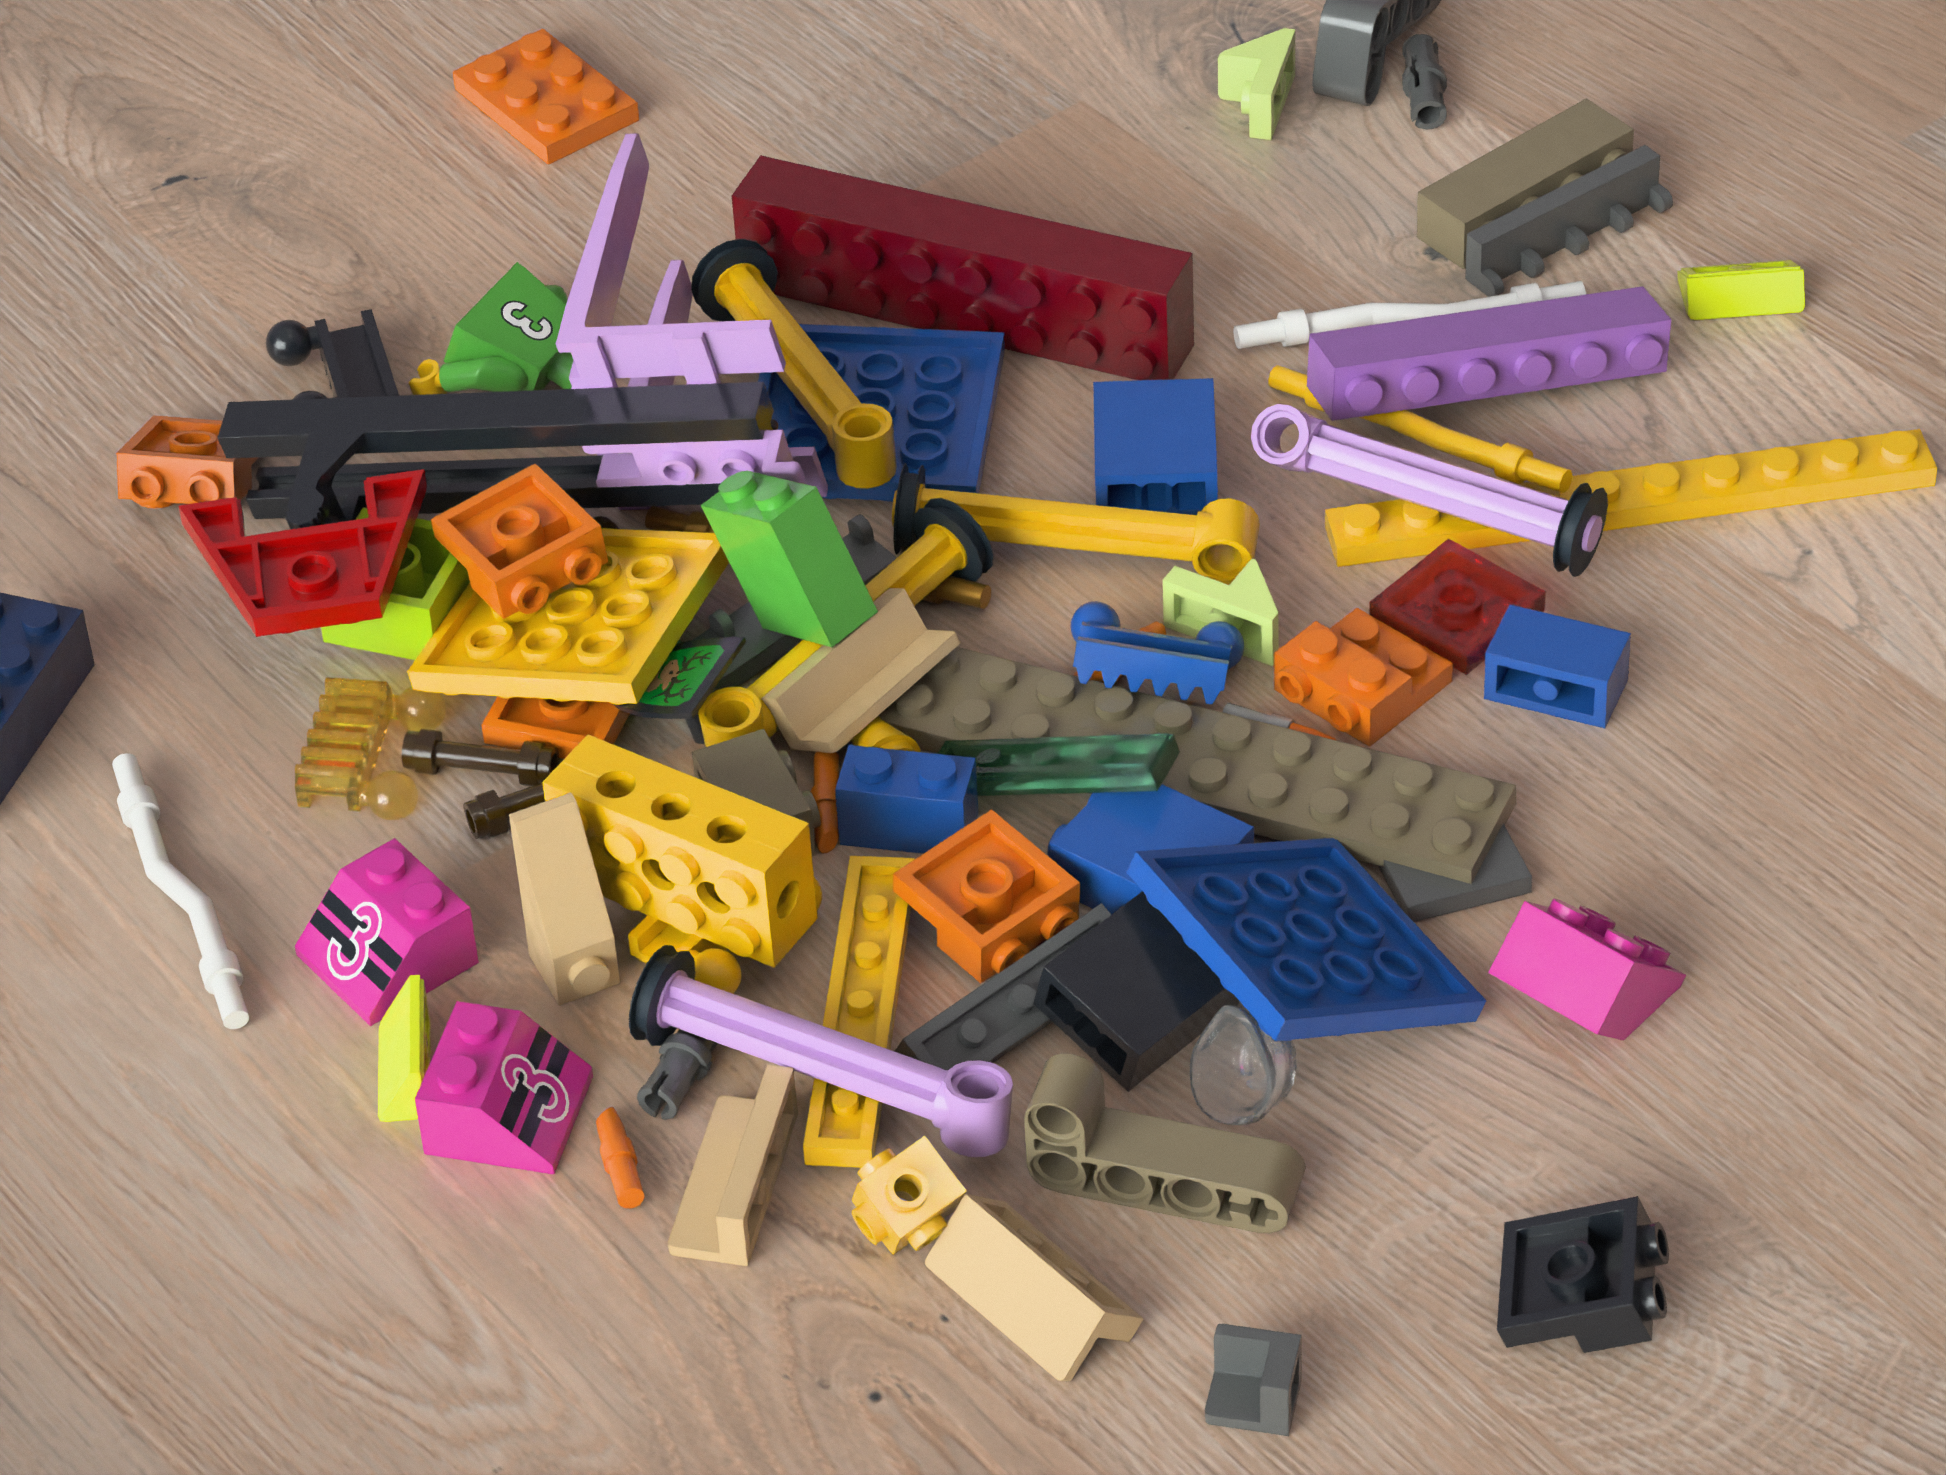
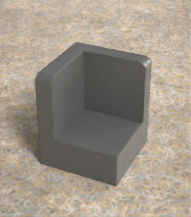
(1254, 1379)

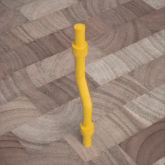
(1508, 461)

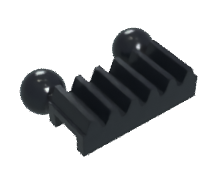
(350, 356)

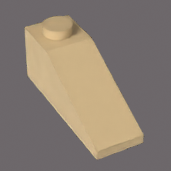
(563, 900)

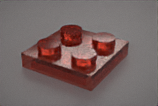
(1454, 603)

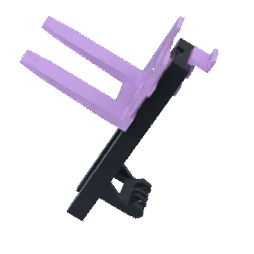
(650, 438)

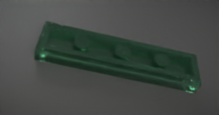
(1069, 763)

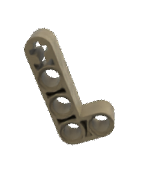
(1150, 1160)

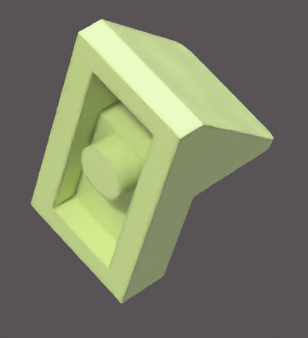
(1259, 78)
(1246, 603)

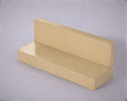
(858, 678)
(736, 1172)
(1027, 1285)

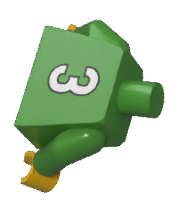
(504, 341)

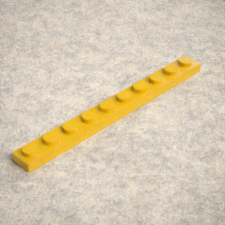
(1659, 494)

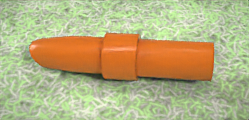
(825, 781)
(619, 1159)

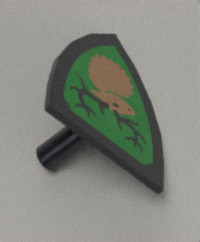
(687, 681)

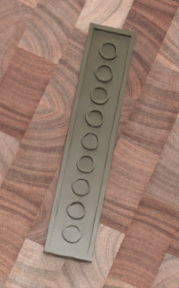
(1252, 770)

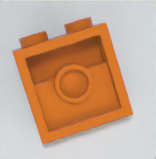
(179, 463)
(522, 541)
(1359, 674)
(989, 895)

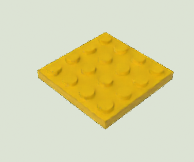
(587, 639)

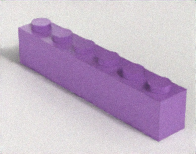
(1487, 353)

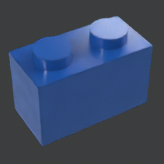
(1557, 666)
(903, 798)

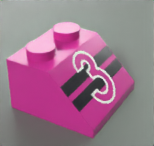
(382, 925)
(500, 1091)

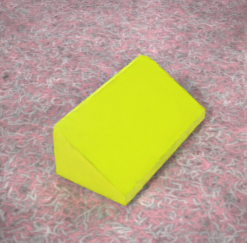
(1742, 289)
(403, 1052)

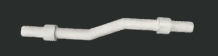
(1295, 326)
(218, 964)

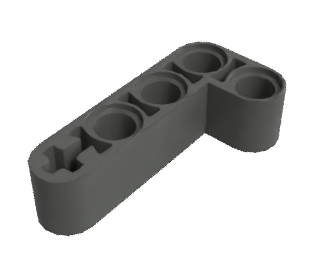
(1355, 42)

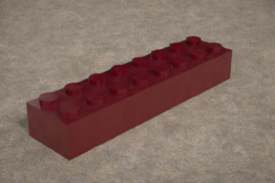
(970, 268)

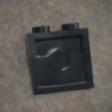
(1583, 1276)

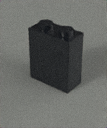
(1131, 992)

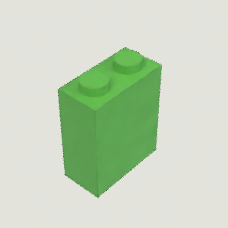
(789, 557)

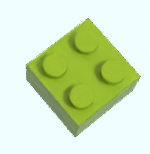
(420, 600)

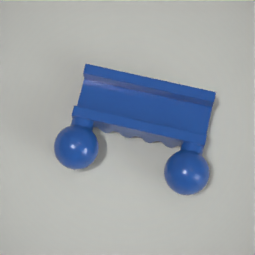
(1153, 656)

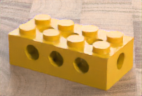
(691, 851)

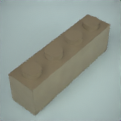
(1517, 174)

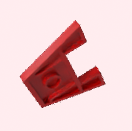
(312, 572)

